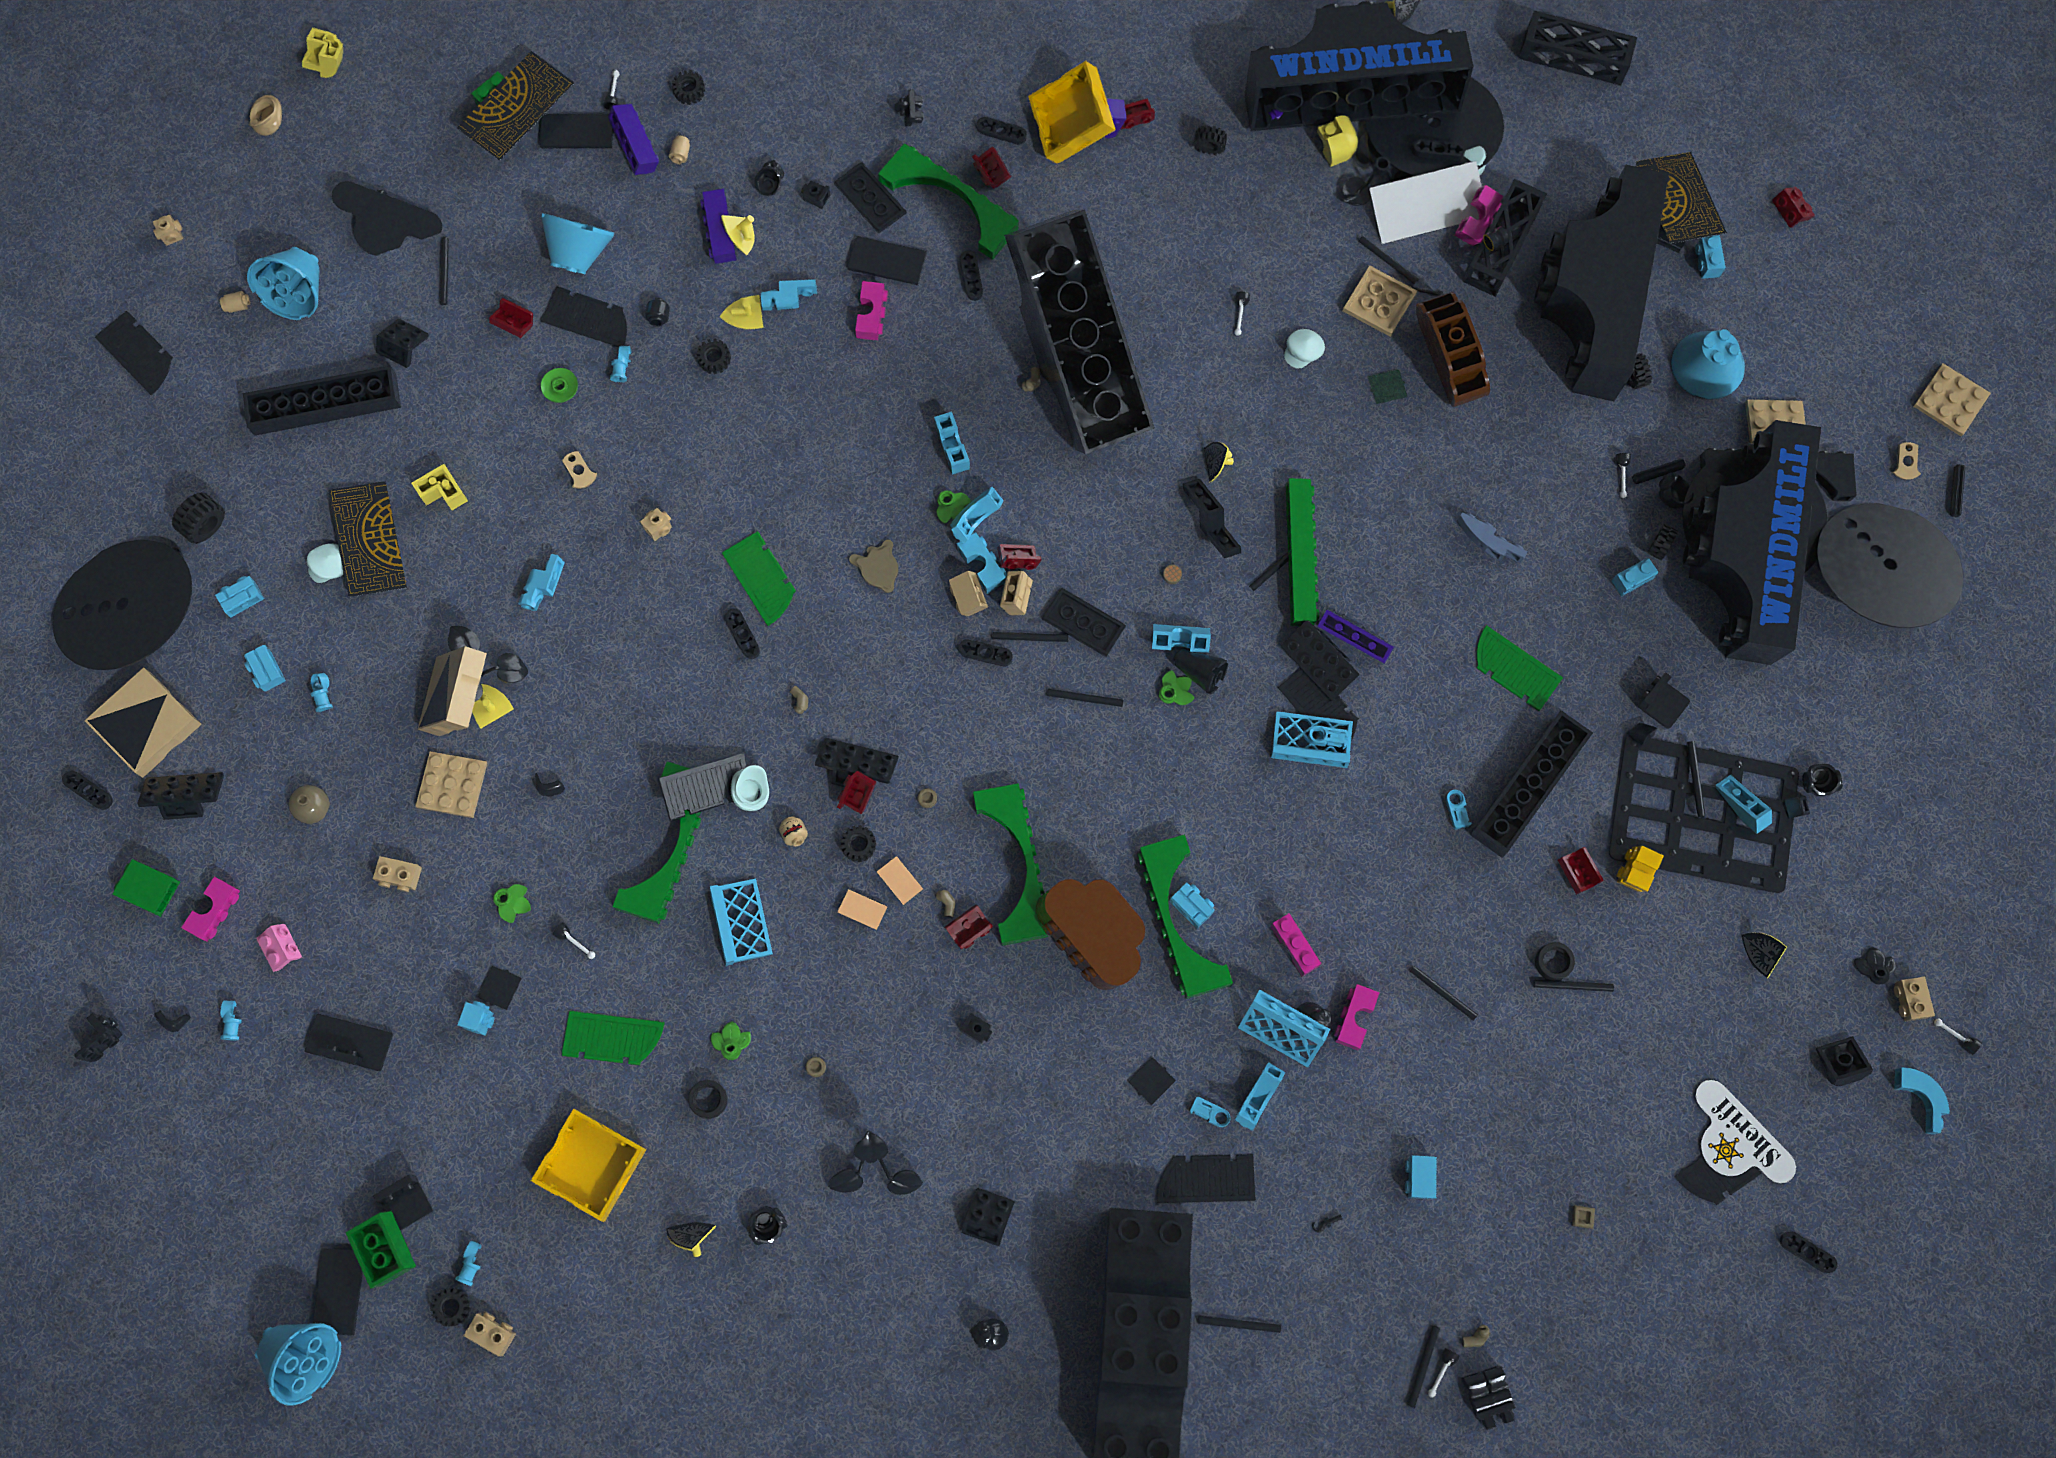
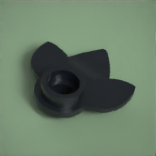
(1875, 963)

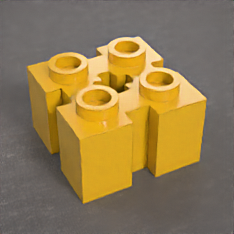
(1639, 868)

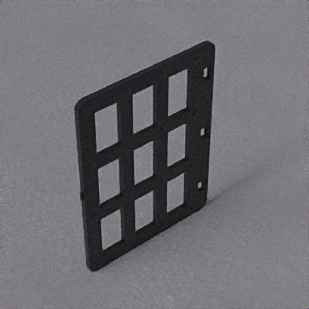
(1679, 860)

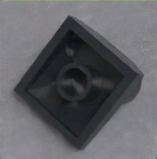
(1844, 1061)

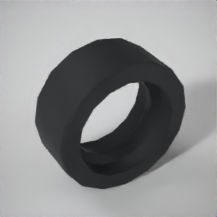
(1565, 950)
(693, 1095)

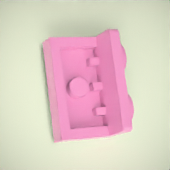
(278, 946)

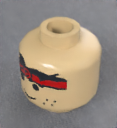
(793, 831)

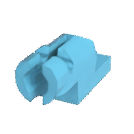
(788, 294)
(541, 583)

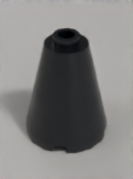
(1201, 668)

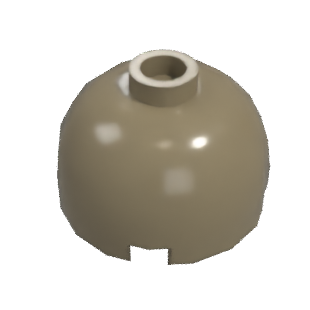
(308, 804)

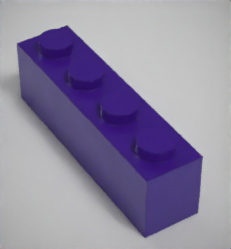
(633, 139)
(715, 205)
(1356, 636)

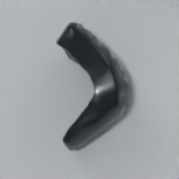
(549, 789)
(174, 1025)

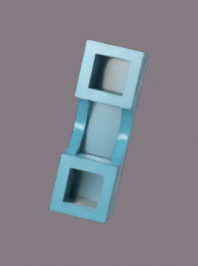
(951, 443)
(975, 549)
(1169, 636)

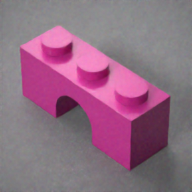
(1487, 203)
(870, 325)
(205, 925)
(1298, 947)
(1349, 1032)

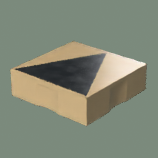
(452, 691)
(142, 722)

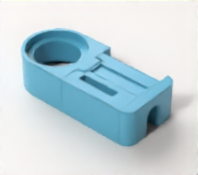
(1331, 736)
(1457, 811)
(1208, 1111)

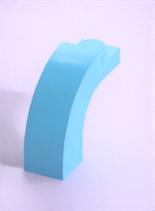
(975, 513)
(1928, 1091)
(1259, 1096)

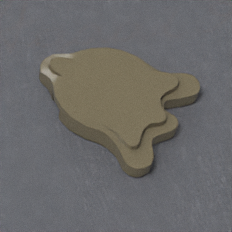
(878, 567)

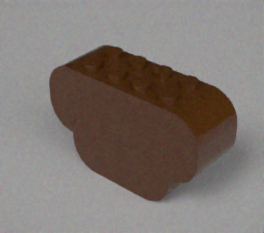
(1454, 348)
(1094, 930)

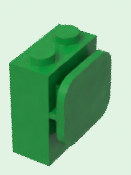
(146, 887)

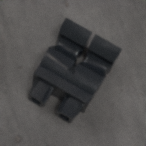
(1490, 1401)

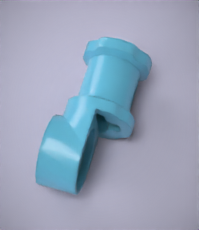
(620, 364)
(320, 692)
(230, 1023)
(469, 1268)

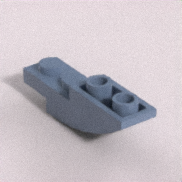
(1483, 536)

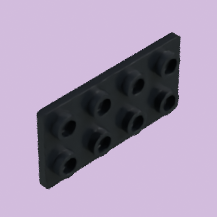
(1320, 659)
(849, 758)
(181, 794)
(348, 1042)

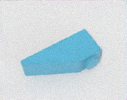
(1745, 804)

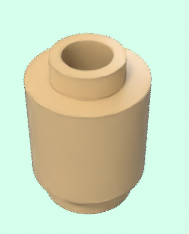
(679, 150)
(235, 302)

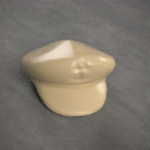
(270, 112)

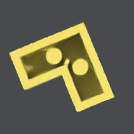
(439, 484)

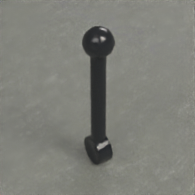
(1439, 293)

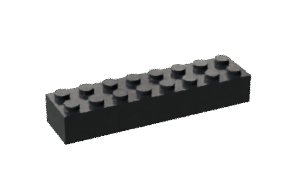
(321, 400)
(1531, 784)

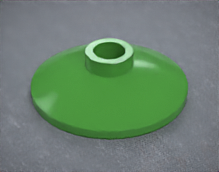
(559, 377)

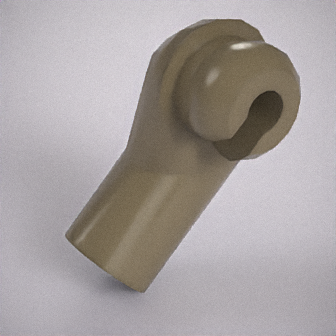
(1033, 382)
(802, 700)
(1478, 1339)

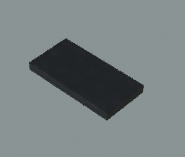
(576, 131)
(870, 197)
(887, 260)
(1083, 622)
(338, 1290)

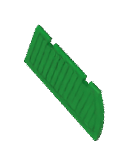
(760, 576)
(1515, 669)
(610, 1037)

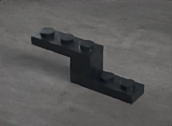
(1212, 518)

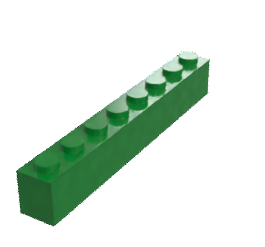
(1301, 551)

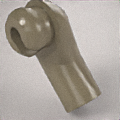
(948, 901)

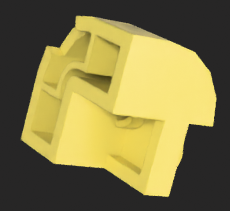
(323, 53)
(1339, 140)

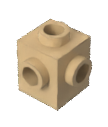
(167, 229)
(656, 523)

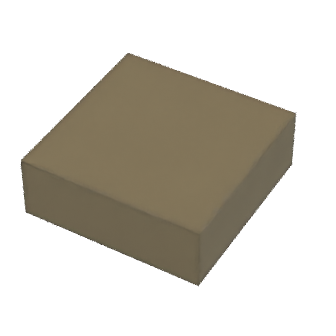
(1583, 1217)

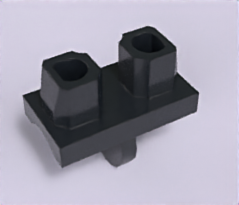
(907, 106)

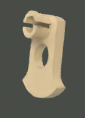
(1903, 471)
(583, 480)

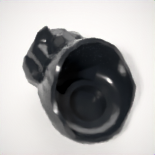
(769, 178)
(1316, 1013)
(990, 1334)

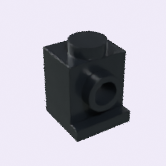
(818, 197)
(968, 1029)

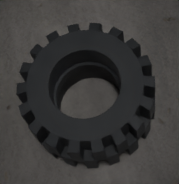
(198, 518)

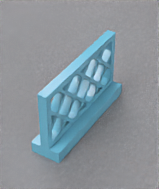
(1308, 755)
(723, 925)
(1289, 1019)

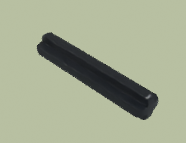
(1658, 471)
(1957, 490)

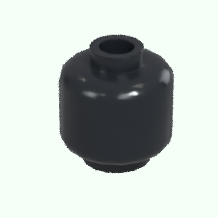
(657, 312)

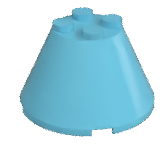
(573, 243)
(286, 283)
(1708, 364)
(298, 1360)

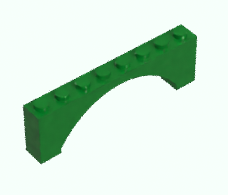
(912, 168)
(1006, 807)
(650, 897)
(1195, 972)

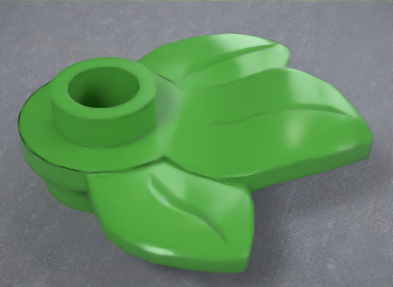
(953, 508)
(1178, 687)
(514, 904)
(730, 1038)

